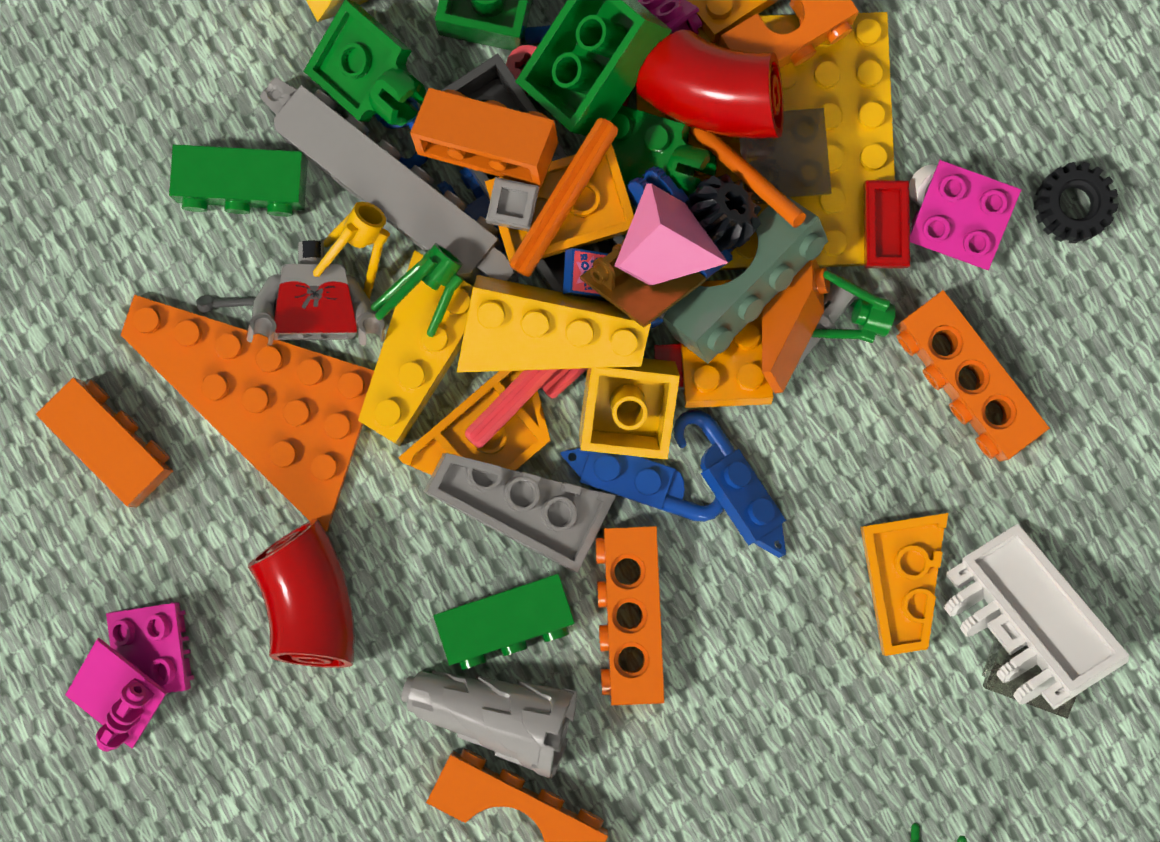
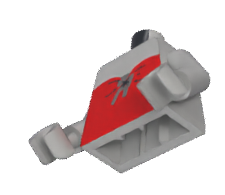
(312, 307)

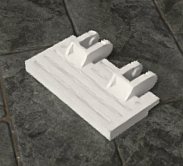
(1036, 609)

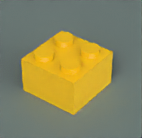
(630, 409)

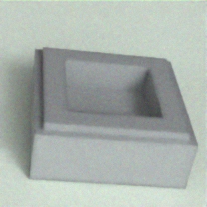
(512, 204)

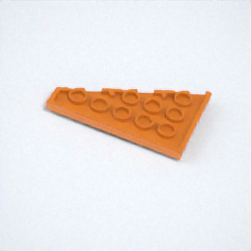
(274, 403)

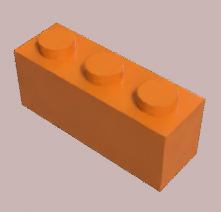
(485, 136)
(106, 441)

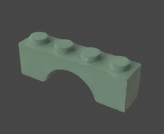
(716, 314)

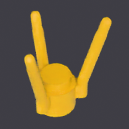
(359, 229)

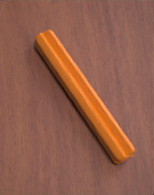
(564, 197)

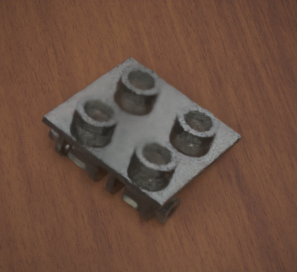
(796, 160)

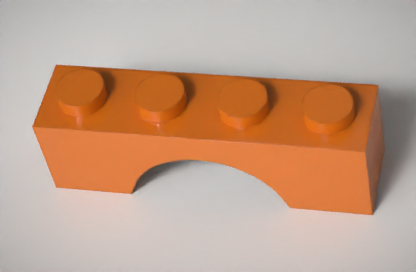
(469, 788)

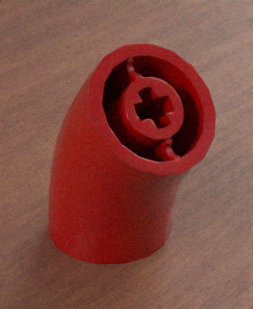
(714, 87)
(306, 599)

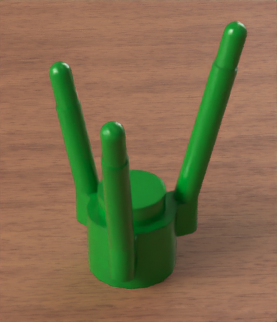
(434, 269)
(870, 313)

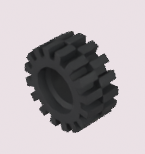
(1096, 189)

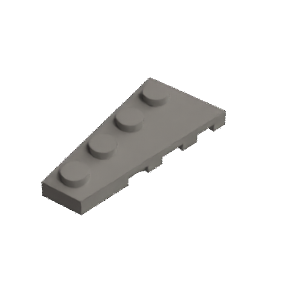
(532, 510)

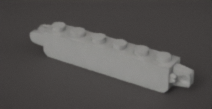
(378, 177)

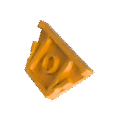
(509, 448)

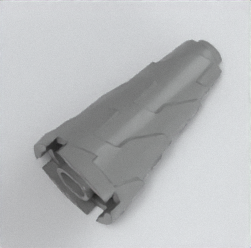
(515, 720)

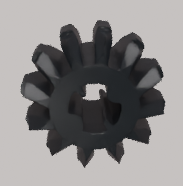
(725, 211)

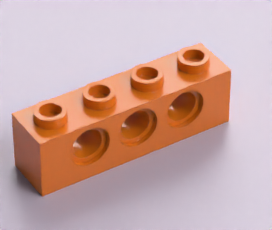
(1020, 419)
(645, 683)

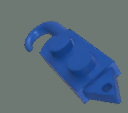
(639, 481)
(736, 485)

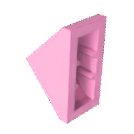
(665, 241)

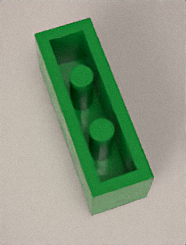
(238, 179)
(504, 622)

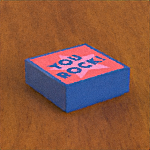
(577, 263)

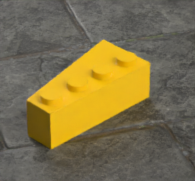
(543, 329)
(411, 360)

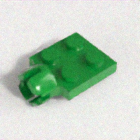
(365, 68)
(657, 141)

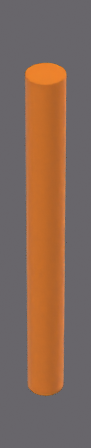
(750, 176)

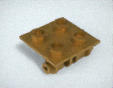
(631, 295)

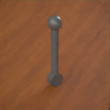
(207, 303)

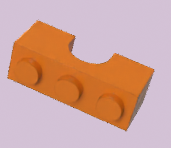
(817, 23)

